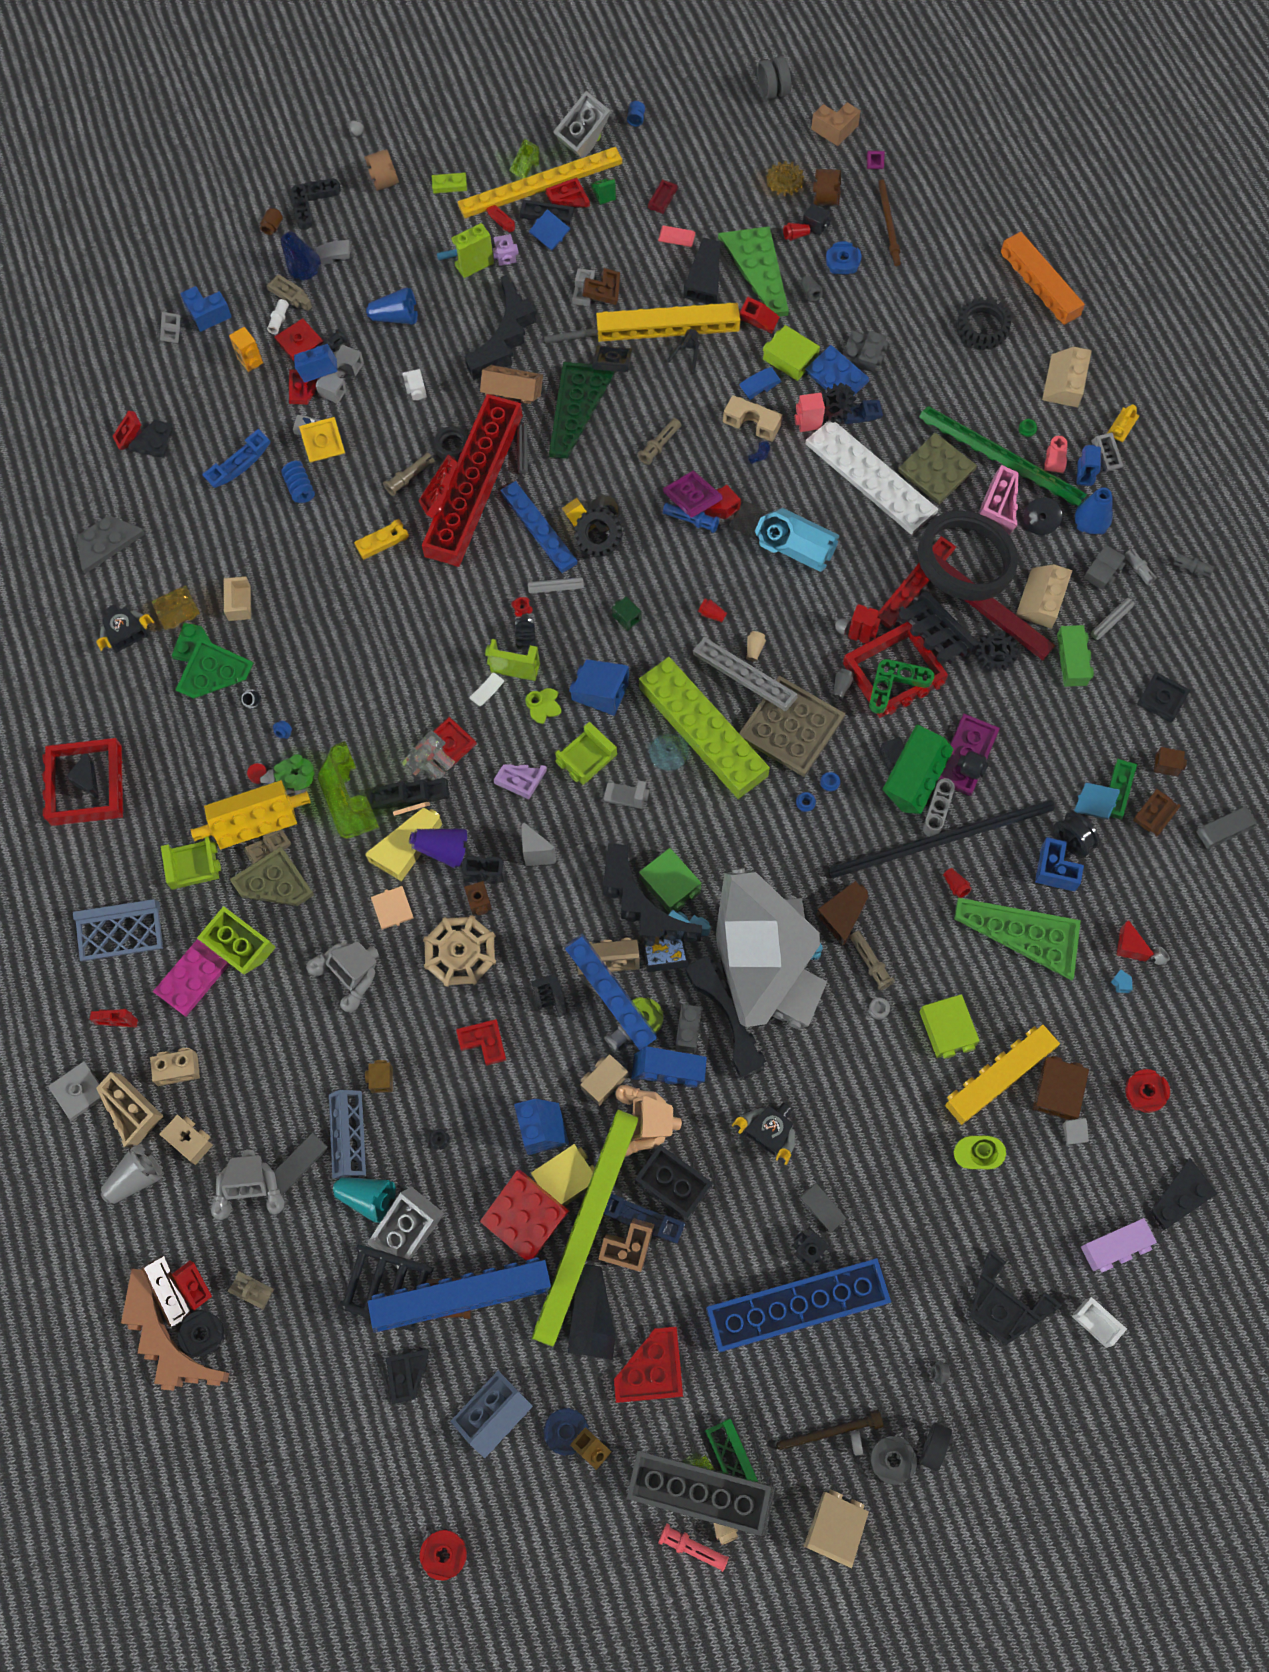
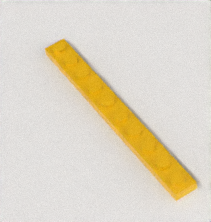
(538, 182)

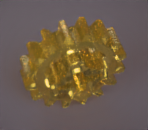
(785, 178)

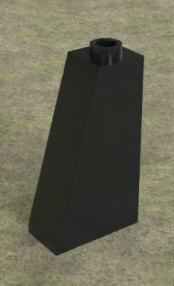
(703, 278)

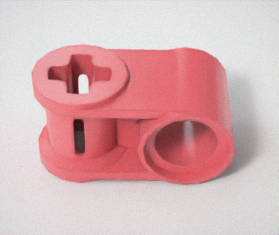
(1056, 455)

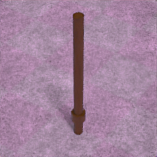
(894, 248)

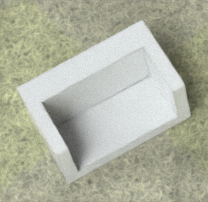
(1099, 1322)

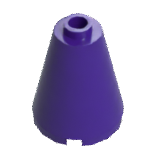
(440, 844)

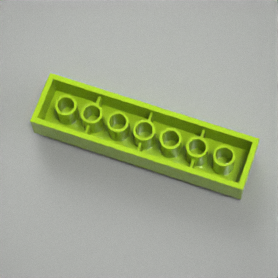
(703, 727)

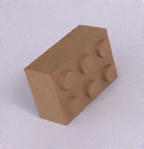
(511, 383)

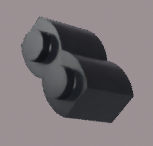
(487, 869)

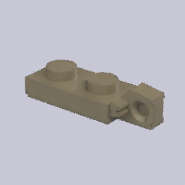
(289, 292)

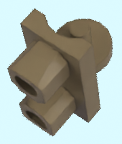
(251, 1290)

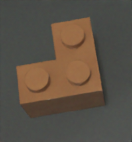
(835, 125)
(629, 1251)

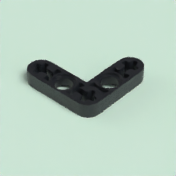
(307, 195)

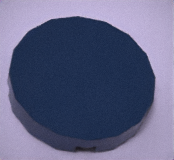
(562, 1429)

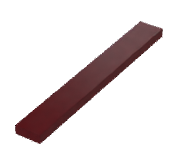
(1005, 618)

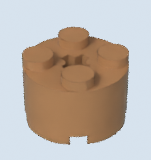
(381, 169)

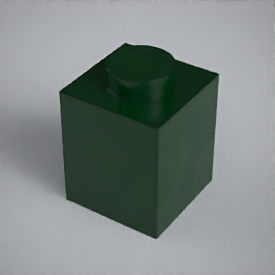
(626, 613)

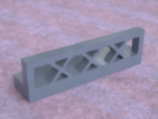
(340, 1134)

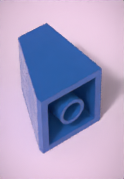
(600, 685)
(541, 1125)

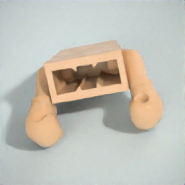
(653, 1115)

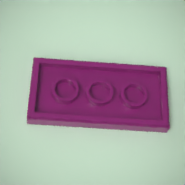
(969, 736)

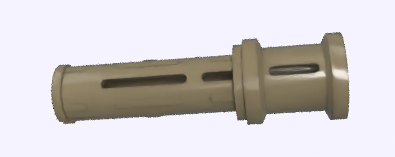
(655, 446)
(402, 478)
(876, 968)

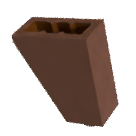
(843, 911)

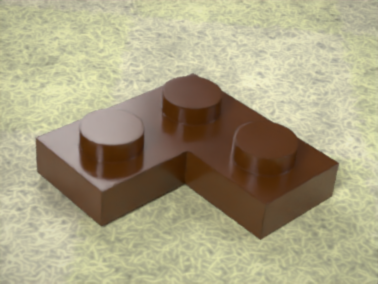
(604, 291)

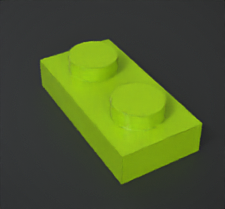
(449, 183)

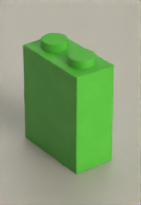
(670, 881)

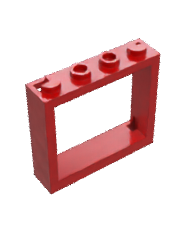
(881, 643)
(115, 807)

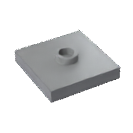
(76, 1090)

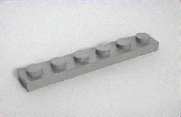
(745, 674)

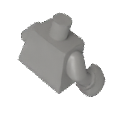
(352, 966)
(243, 1179)

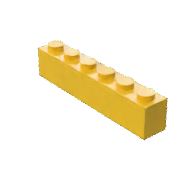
(1002, 1074)

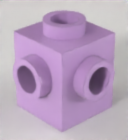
(505, 250)

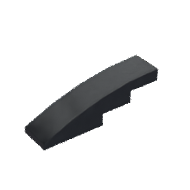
(408, 794)

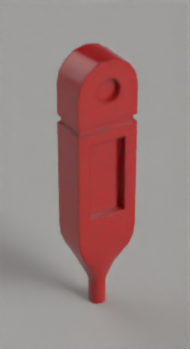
(501, 218)

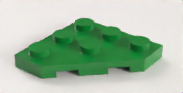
(212, 670)

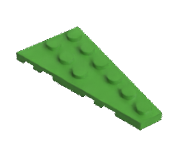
(757, 261)
(1036, 935)

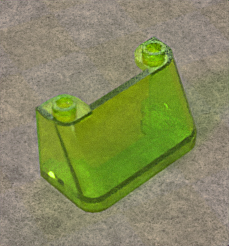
(350, 815)

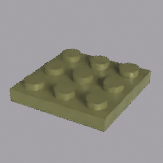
(937, 468)

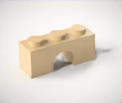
(740, 410)

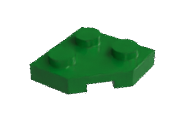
(187, 641)

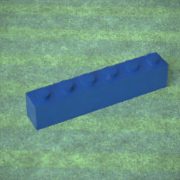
(610, 991)

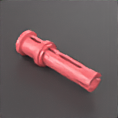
(683, 1543)

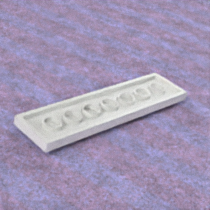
(871, 476)

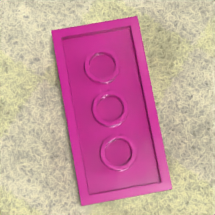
(191, 977)

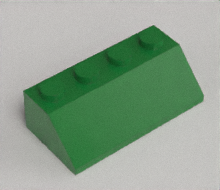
(917, 770)

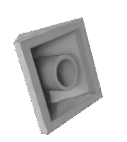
(535, 848)

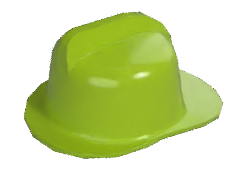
(980, 1152)

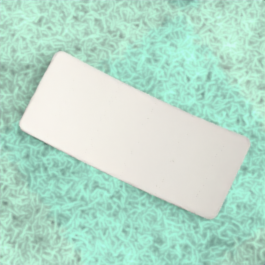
(487, 689)

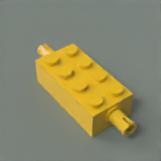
(250, 815)

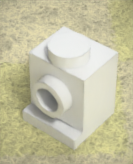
(414, 384)

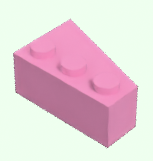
(1001, 499)

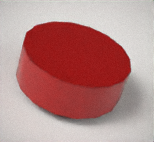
(255, 772)

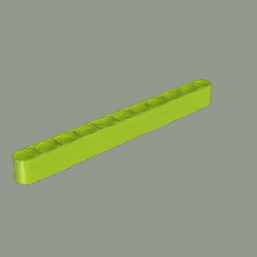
(585, 1228)

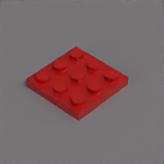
(524, 1216)

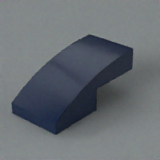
(865, 412)

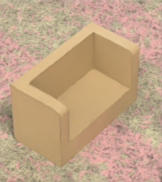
(237, 598)

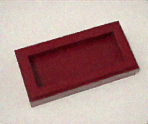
(662, 196)

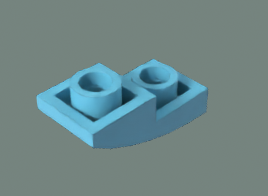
(694, 920)

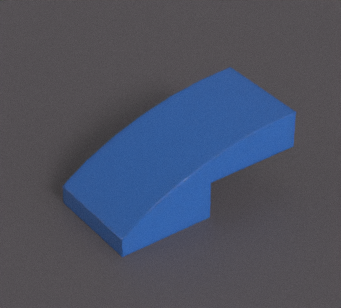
(760, 381)

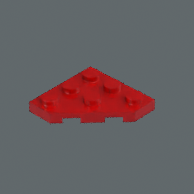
(434, 494)
(652, 1370)

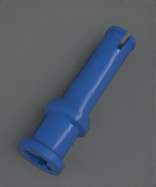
(699, 520)

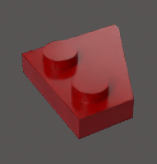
(118, 1017)

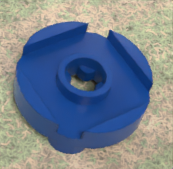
(840, 266)

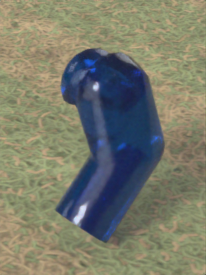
(762, 453)

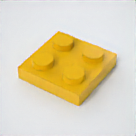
(322, 439)

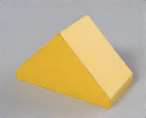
(574, 510)

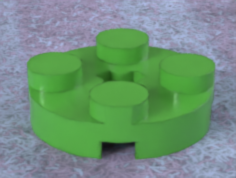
(304, 768)

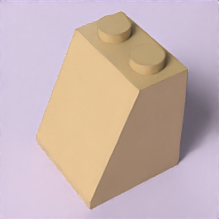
(837, 1528)

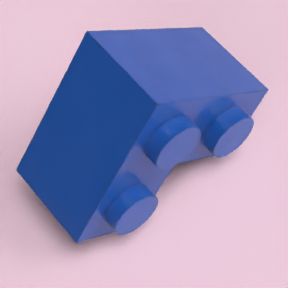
(205, 311)
(1053, 869)

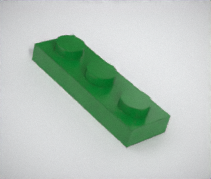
(1122, 780)

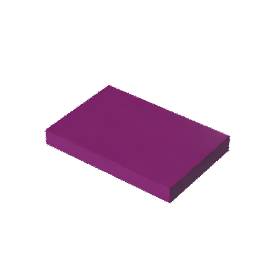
(692, 494)

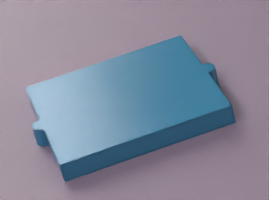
(1097, 801)

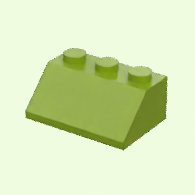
(236, 941)

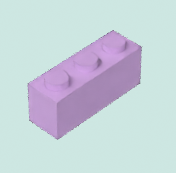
(1119, 1245)

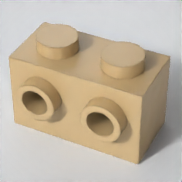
(174, 1067)

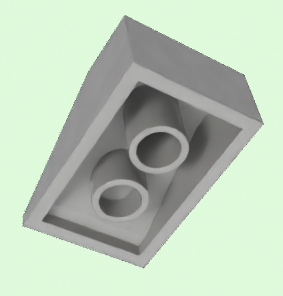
(583, 125)
(406, 1225)

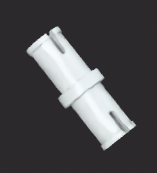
(278, 316)

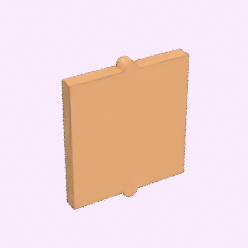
(411, 808)
(392, 907)

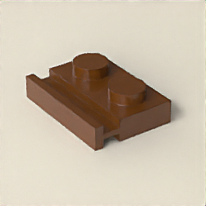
(1156, 812)

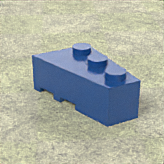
(669, 1067)

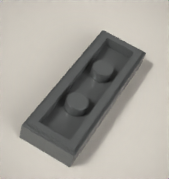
(299, 1162)

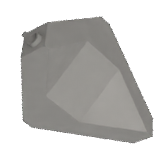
(760, 945)

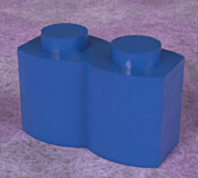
(1089, 465)

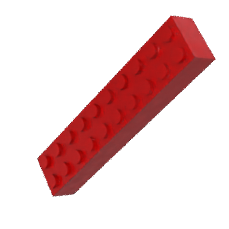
(472, 480)

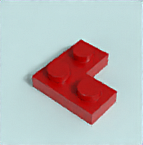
(484, 1035)

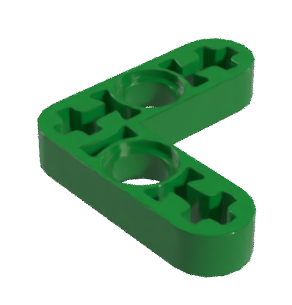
(889, 677)

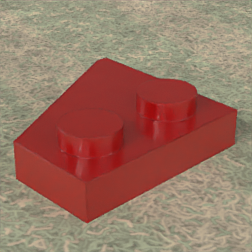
(568, 194)
(298, 390)

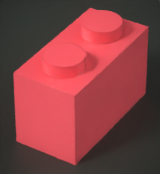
(809, 412)

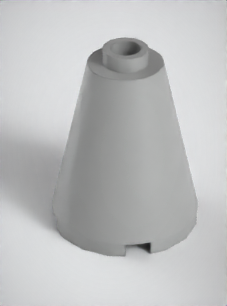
(131, 1175)

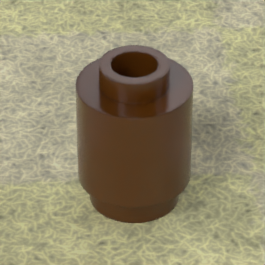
(271, 221)

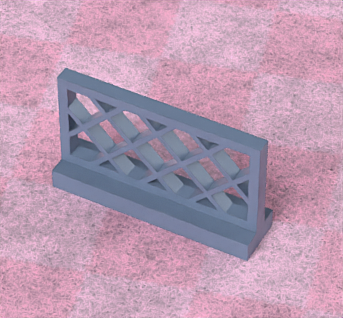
(114, 913)

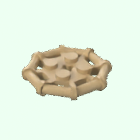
(459, 962)

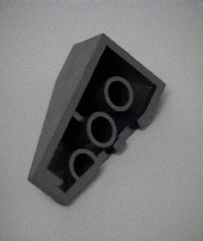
(592, 1323)

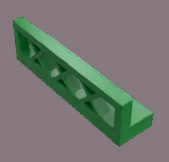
(738, 1449)

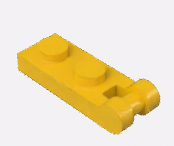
(381, 539)

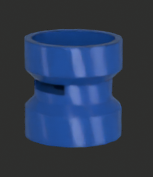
(635, 113)

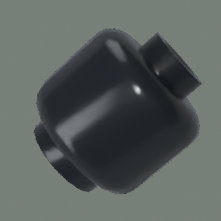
(973, 765)

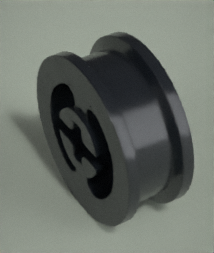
(1077, 833)

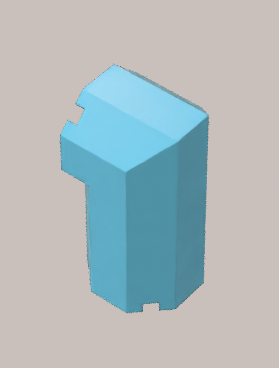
(796, 538)

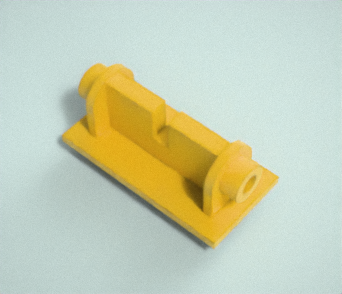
(1124, 423)

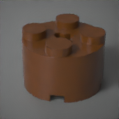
(827, 187)

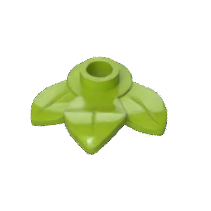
(546, 705)

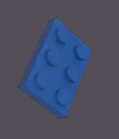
(835, 368)

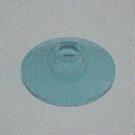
(668, 760)

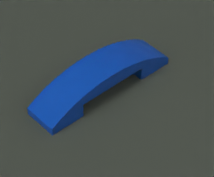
(238, 462)

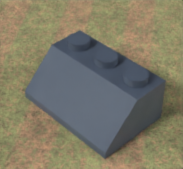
(491, 1414)

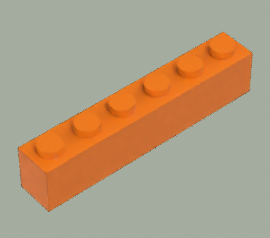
(1042, 278)

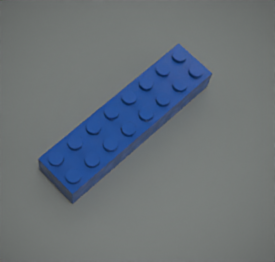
(458, 1296)
(798, 1305)

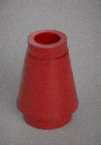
(794, 231)
(712, 610)
(959, 886)

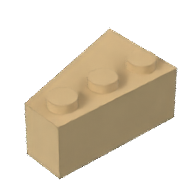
(128, 1108)

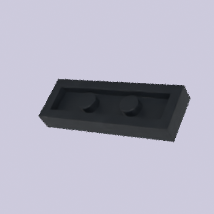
(534, 210)

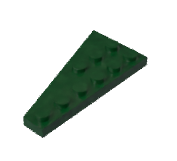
(576, 401)

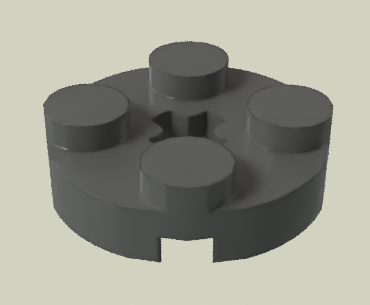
(905, 1453)

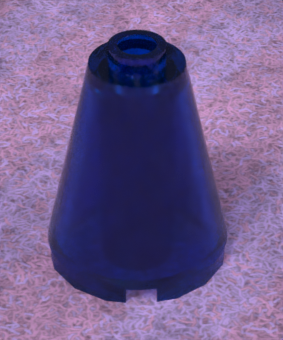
(299, 257)

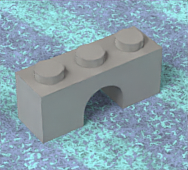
(348, 362)

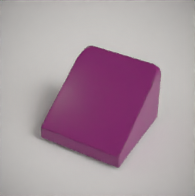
(875, 159)

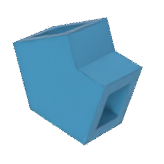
(1122, 982)

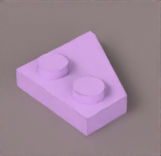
(520, 779)

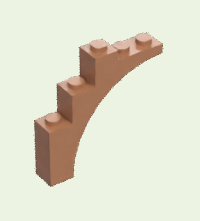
(143, 1312)

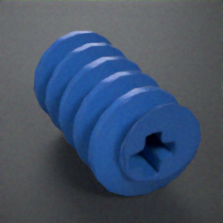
(297, 482)

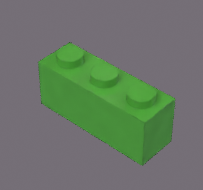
(1074, 655)

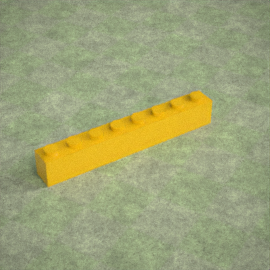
(667, 321)

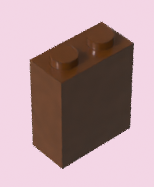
(1061, 1088)

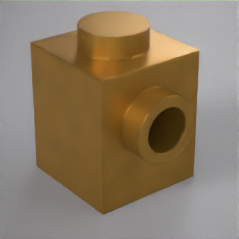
(379, 1076)
(590, 1448)

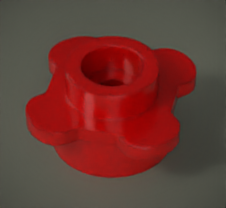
(521, 601)

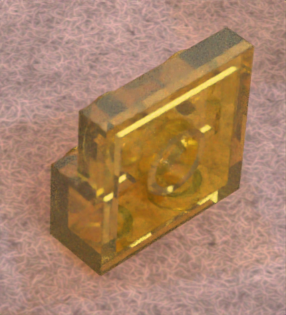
(175, 608)

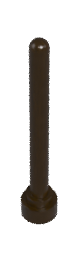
(872, 1420)

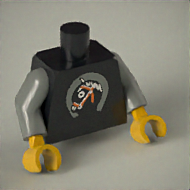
(122, 628)
(770, 1130)

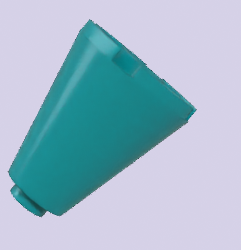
(366, 1196)

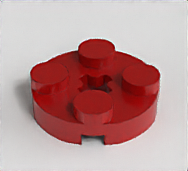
(1139, 1100)
(431, 1562)

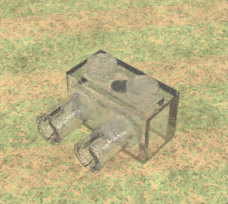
(423, 755)

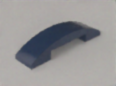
(624, 1212)

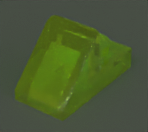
(525, 158)

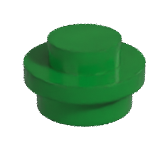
(1027, 428)

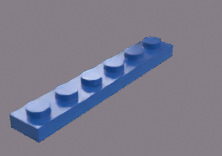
(538, 527)

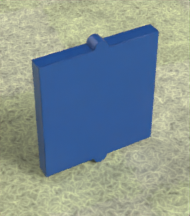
(549, 230)

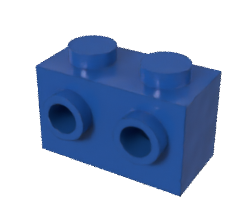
(315, 363)

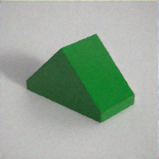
(604, 190)

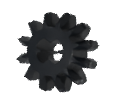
(524, 633)

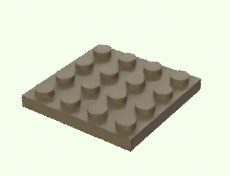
(793, 735)

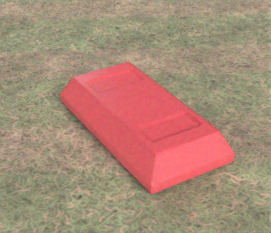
(676, 236)

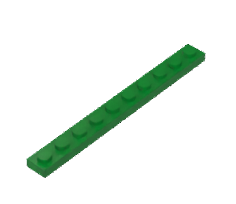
(1007, 458)

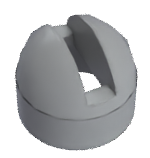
(355, 128)
(843, 626)
(1161, 956)

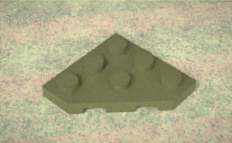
(273, 880)

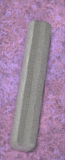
(555, 585)
(1112, 618)

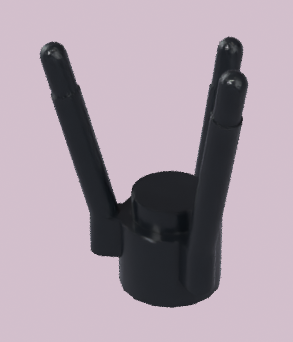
(689, 340)

